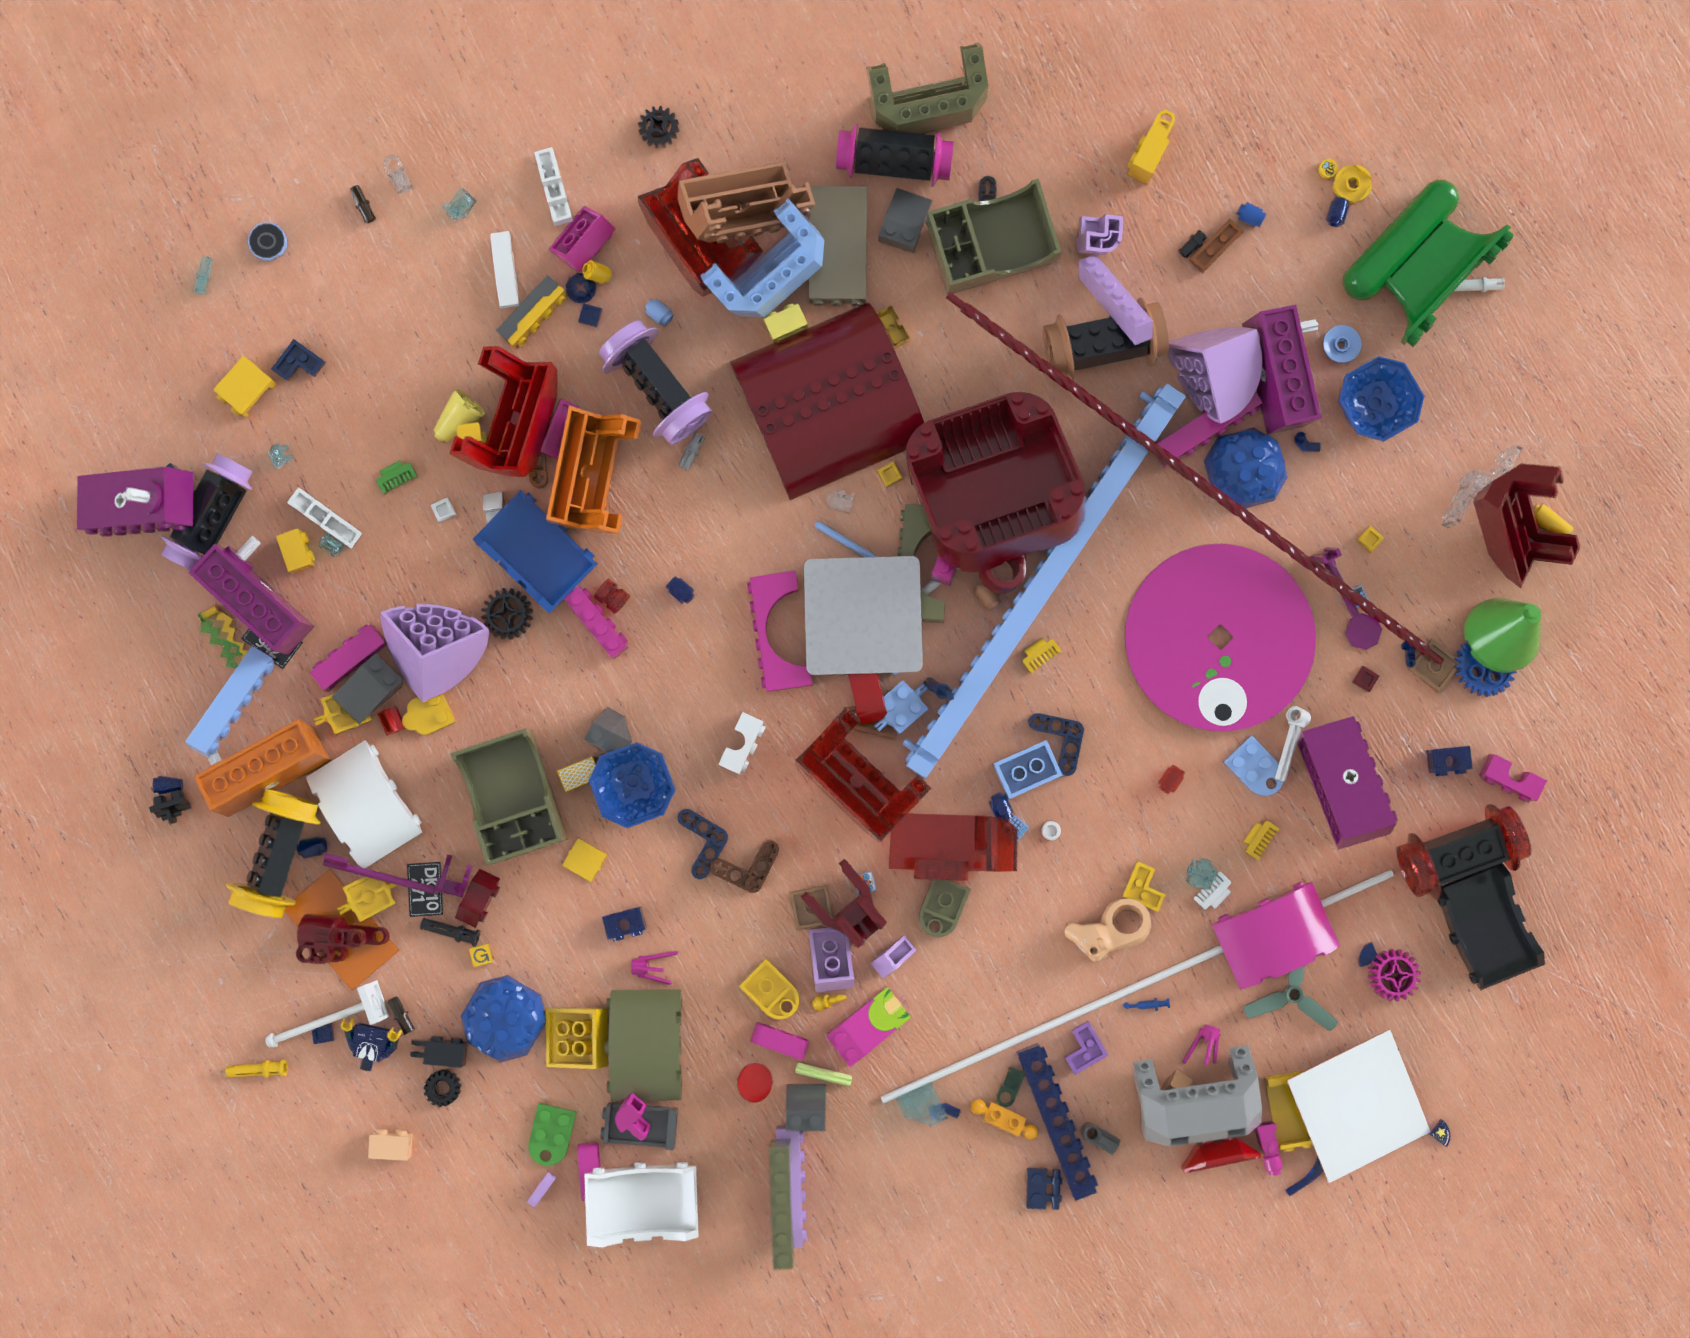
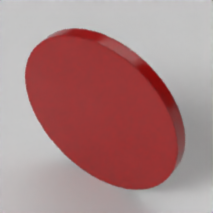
(754, 1082)

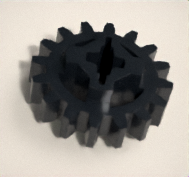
(663, 121)

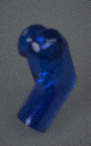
(1306, 446)
(1409, 654)

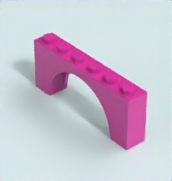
(766, 593)

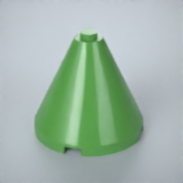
(1503, 634)

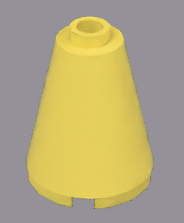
(457, 411)

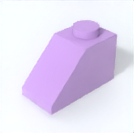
(893, 957)

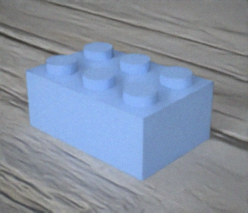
(1027, 769)

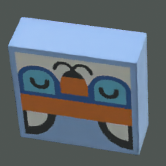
(869, 880)

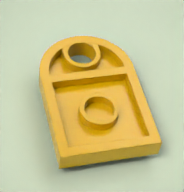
(770, 989)

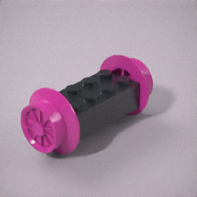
(894, 154)

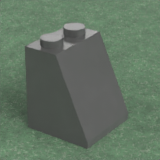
(806, 1107)

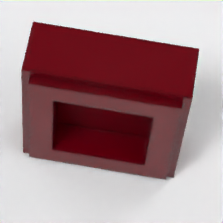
(1365, 679)

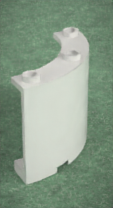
(363, 805)
(641, 1203)

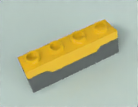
(532, 312)

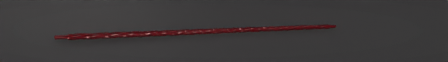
(1189, 474)

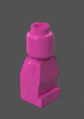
(1269, 1145)

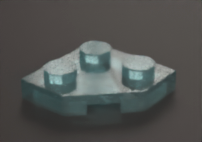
(923, 1105)

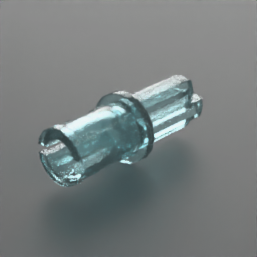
(203, 275)

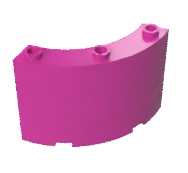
(1276, 935)

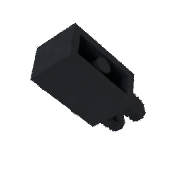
(442, 1052)

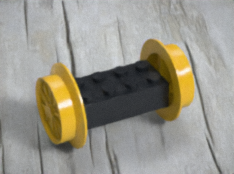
(274, 855)

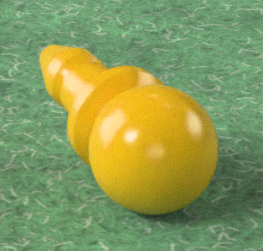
(820, 1003)

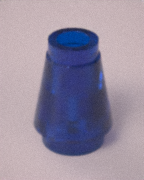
(166, 784)

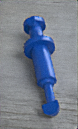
(1148, 1004)

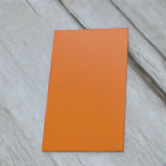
(324, 898)

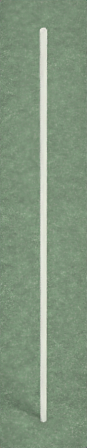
(1103, 1001)

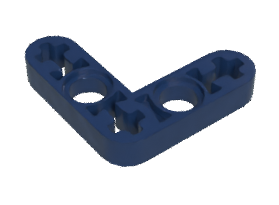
(1068, 738)
(711, 842)

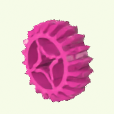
(1395, 983)

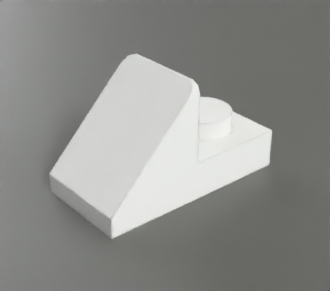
(492, 504)

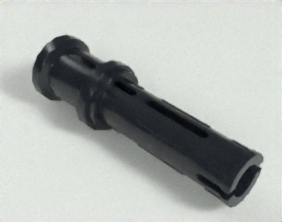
(461, 931)

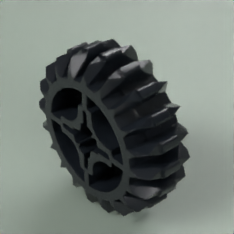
(498, 614)

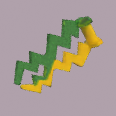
(226, 643)

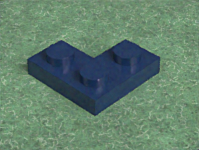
(297, 356)

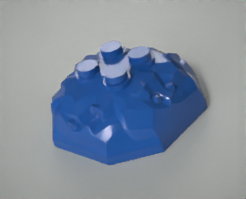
(1381, 398)
(1247, 467)
(632, 785)
(503, 1018)

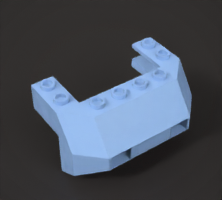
(776, 272)

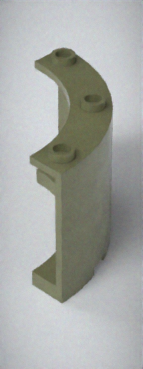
(644, 1044)

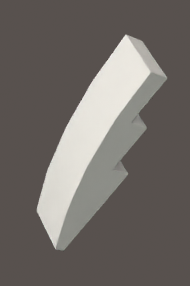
(553, 186)
(504, 269)
(324, 517)

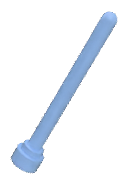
(842, 539)

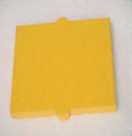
(584, 860)

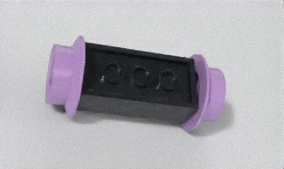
(213, 508)

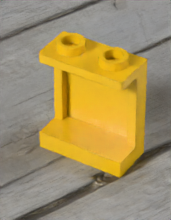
(243, 386)

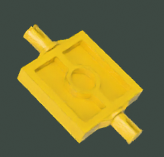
(337, 716)
(367, 897)

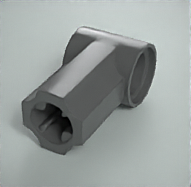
(1101, 1138)

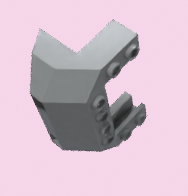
(1203, 1110)

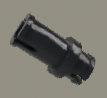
(1194, 242)

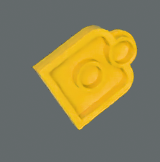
(428, 715)

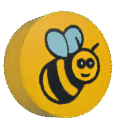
(1328, 169)

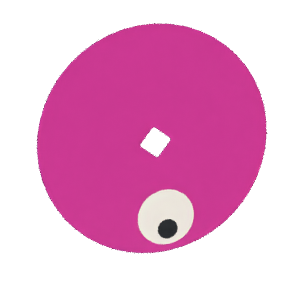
(1254, 603)

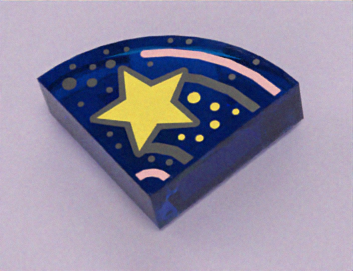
(1441, 1133)

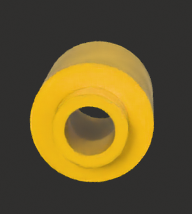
(596, 272)

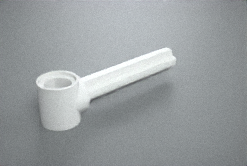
(1291, 740)

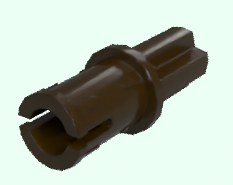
(362, 204)
(401, 1015)

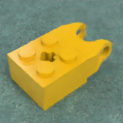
(1150, 149)

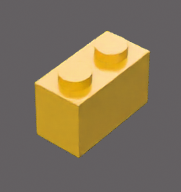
(296, 551)

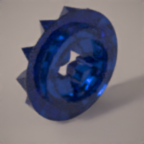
(580, 296)

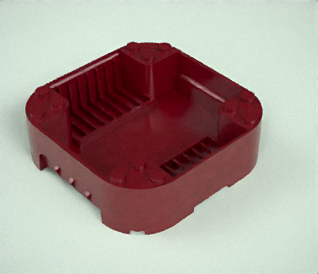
(996, 481)

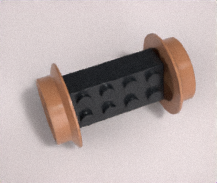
(1102, 342)

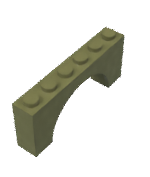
(912, 535)
(781, 1207)

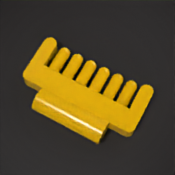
(1038, 649)
(1256, 836)

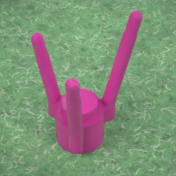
(640, 967)
(1211, 1035)

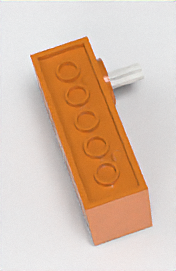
(266, 764)

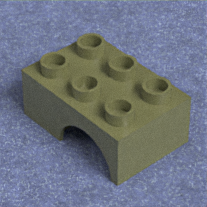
(992, 238)
(510, 796)

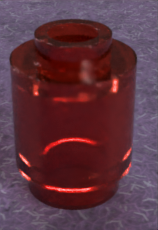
(1171, 779)

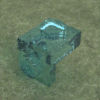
(460, 204)

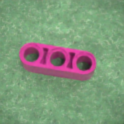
(779, 1040)
(588, 1159)

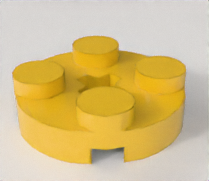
(1350, 173)

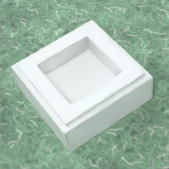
(443, 510)

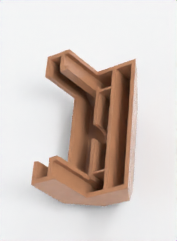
(717, 202)

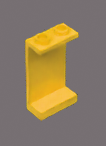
(1284, 1112)

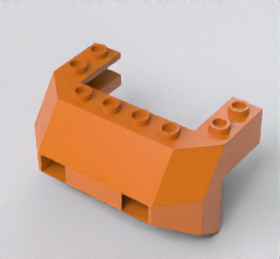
(586, 470)

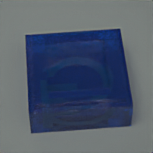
(590, 315)
(323, 1034)

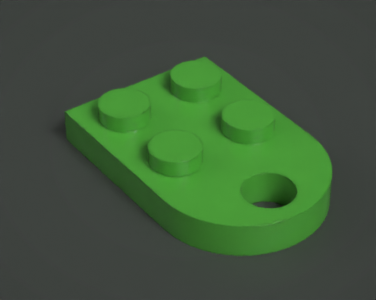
(551, 1132)

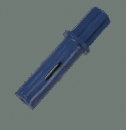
(941, 690)

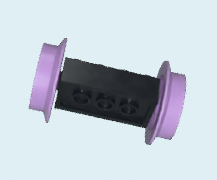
(632, 351)

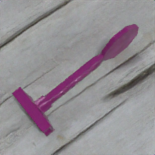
(1362, 629)

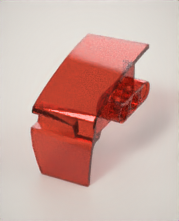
(953, 845)

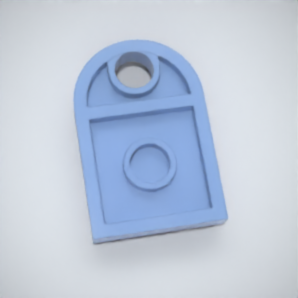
(1254, 766)

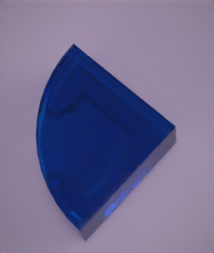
(1367, 955)

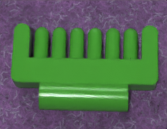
(392, 472)

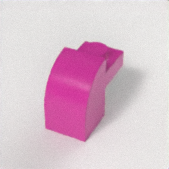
(630, 1117)

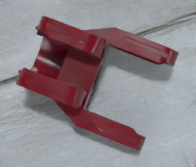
(855, 920)
(333, 934)

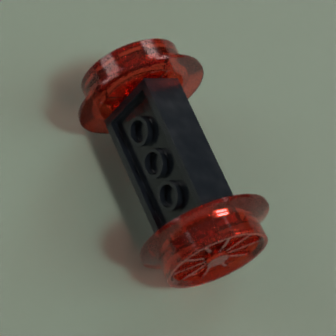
(1464, 851)

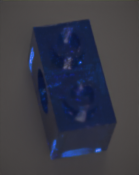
(1461, 760)
(612, 923)

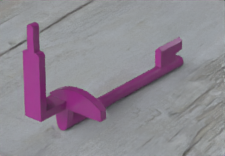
(442, 884)

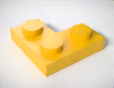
(1138, 888)

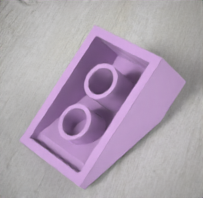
(831, 960)

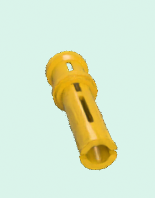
(266, 1069)

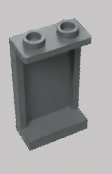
(662, 1130)

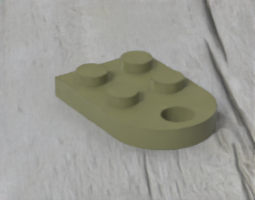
(943, 904)

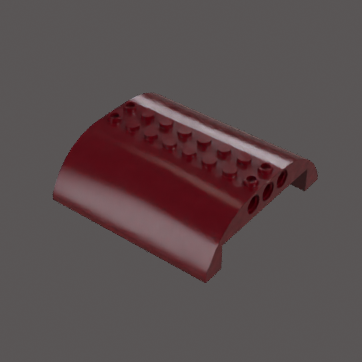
(829, 399)

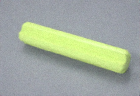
(823, 1074)

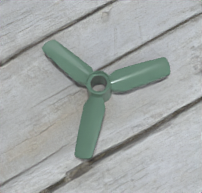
(1280, 999)

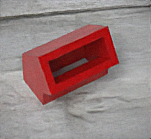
(391, 720)

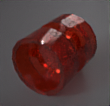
(611, 596)

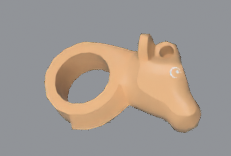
(1102, 938)

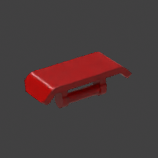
(868, 697)

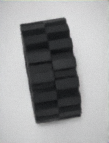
(431, 1093)

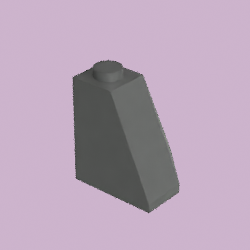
(609, 731)

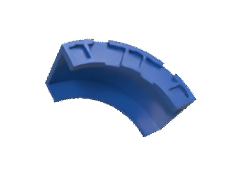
(535, 551)

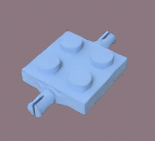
(902, 707)

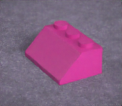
(582, 238)

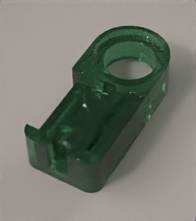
(1011, 1085)

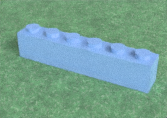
(230, 702)

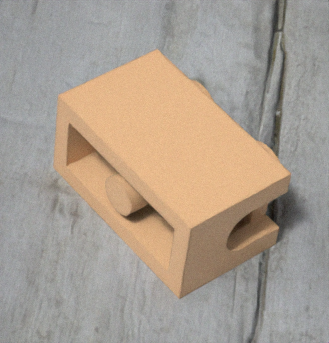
(390, 1145)

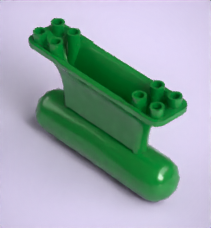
(1423, 257)

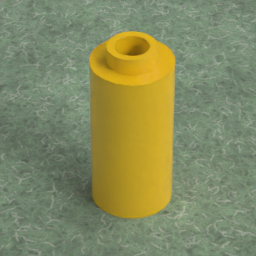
(1550, 520)

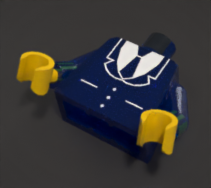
(370, 1042)

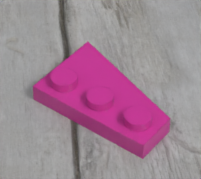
(554, 434)

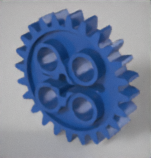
(1488, 687)

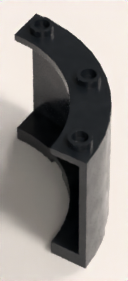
(1489, 927)

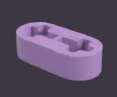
(541, 1189)

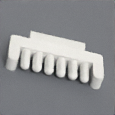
(1216, 896)

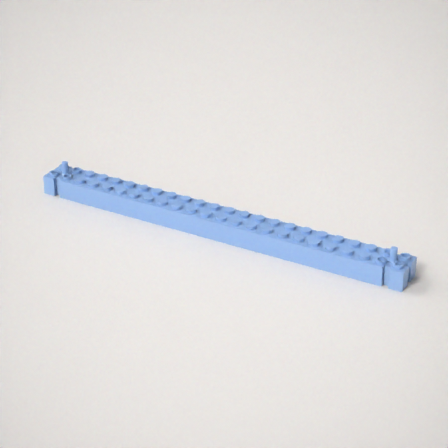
(1041, 586)

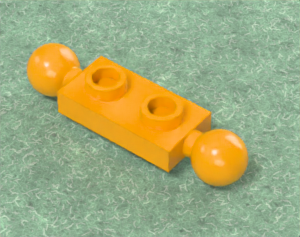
(1004, 1119)

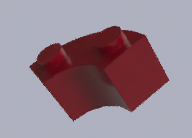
(477, 898)

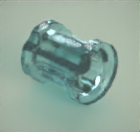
(331, 544)

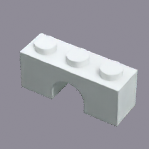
(737, 759)

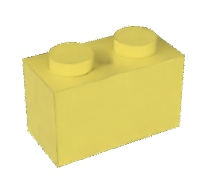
(785, 322)

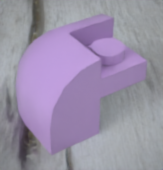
(1099, 234)

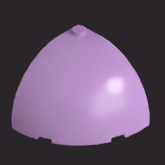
(1219, 369)
(433, 646)

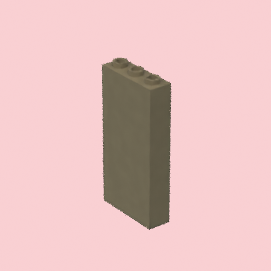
(842, 222)

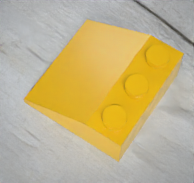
(576, 1037)

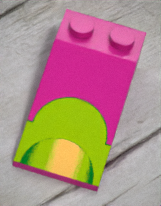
(868, 1026)

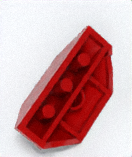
(1218, 1153)

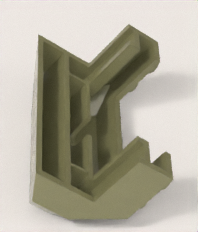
(933, 104)

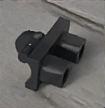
(170, 809)

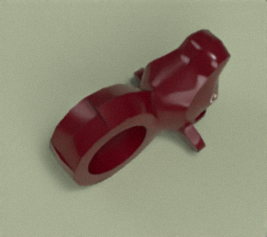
(1002, 587)

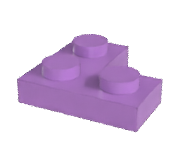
(1090, 1051)

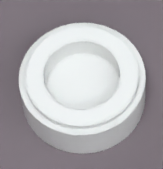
(1050, 830)

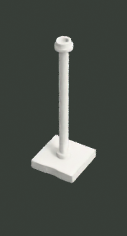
(372, 1003)

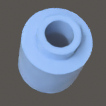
(659, 312)

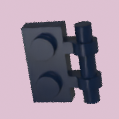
(1037, 1188)

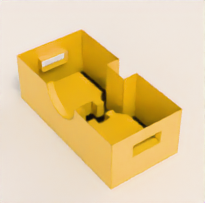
(894, 331)

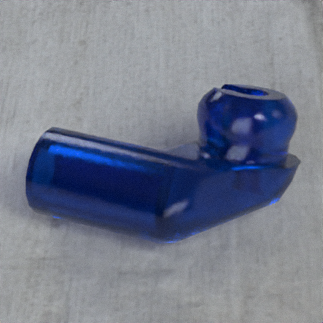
(951, 1110)

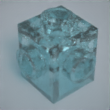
(1201, 873)

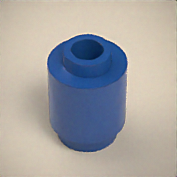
(1251, 214)

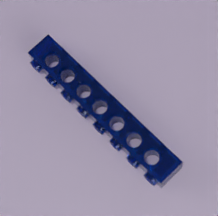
(1079, 1188)

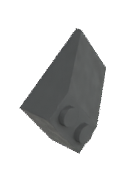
(904, 220)
(368, 689)

